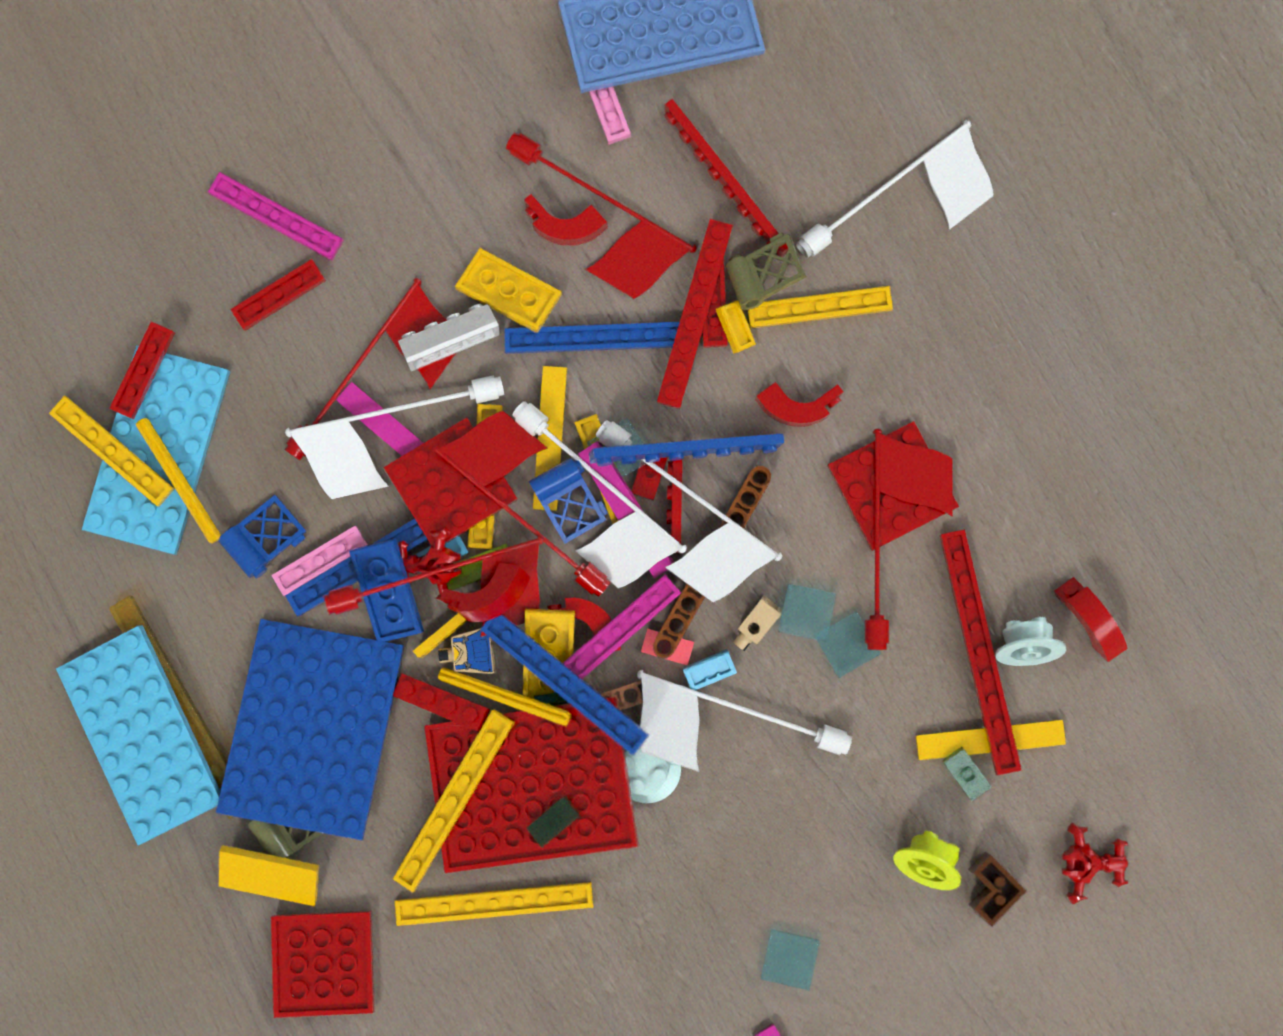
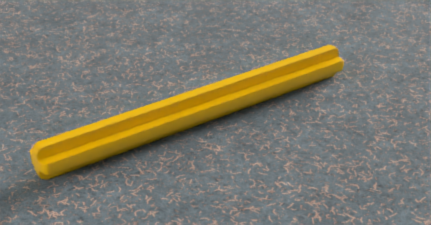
(178, 480)
(504, 696)

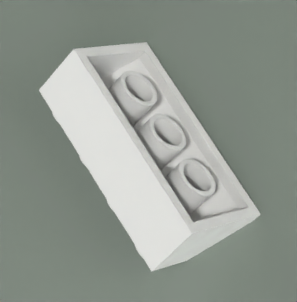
(449, 337)

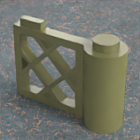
(746, 277)
(276, 839)

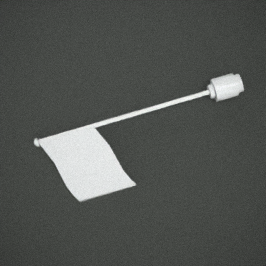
(953, 174)
(340, 454)
(628, 545)
(723, 556)
(672, 722)

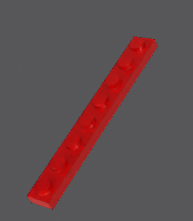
(720, 172)
(694, 314)

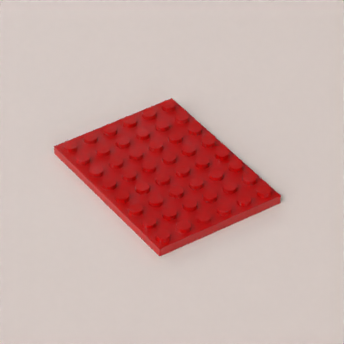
(525, 779)

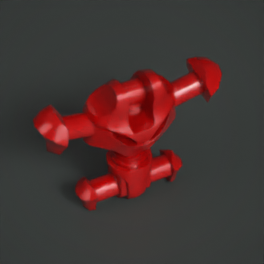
(437, 557)
(1084, 863)

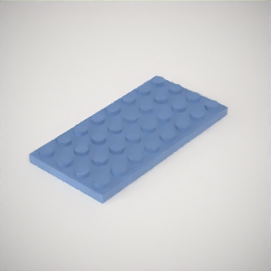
(654, 38)

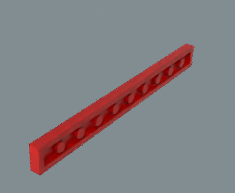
(980, 653)

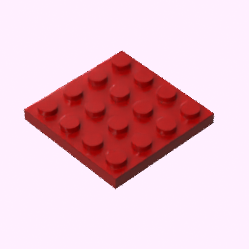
(857, 484)
(440, 493)
(322, 964)

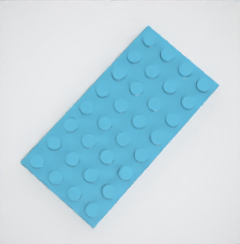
(183, 412)
(140, 735)

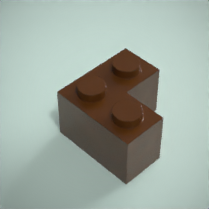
(1000, 889)

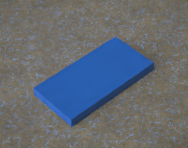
(394, 609)

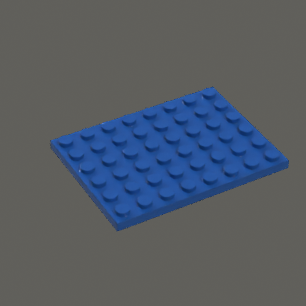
(310, 729)

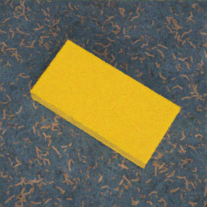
(735, 326)

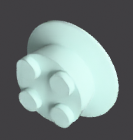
(1029, 643)
(651, 777)

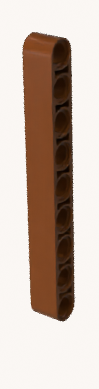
(686, 617)

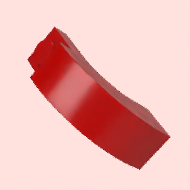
(565, 232)
(792, 413)
(492, 600)
(587, 612)
(1094, 617)

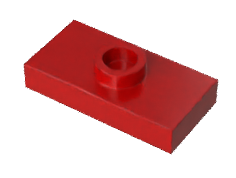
(648, 480)

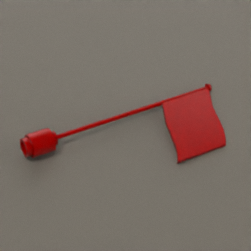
(638, 255)
(410, 315)
(494, 451)
(914, 477)
(522, 555)

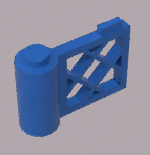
(560, 481)
(247, 551)

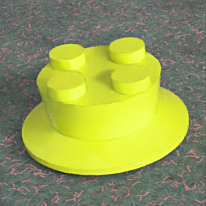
(930, 862)

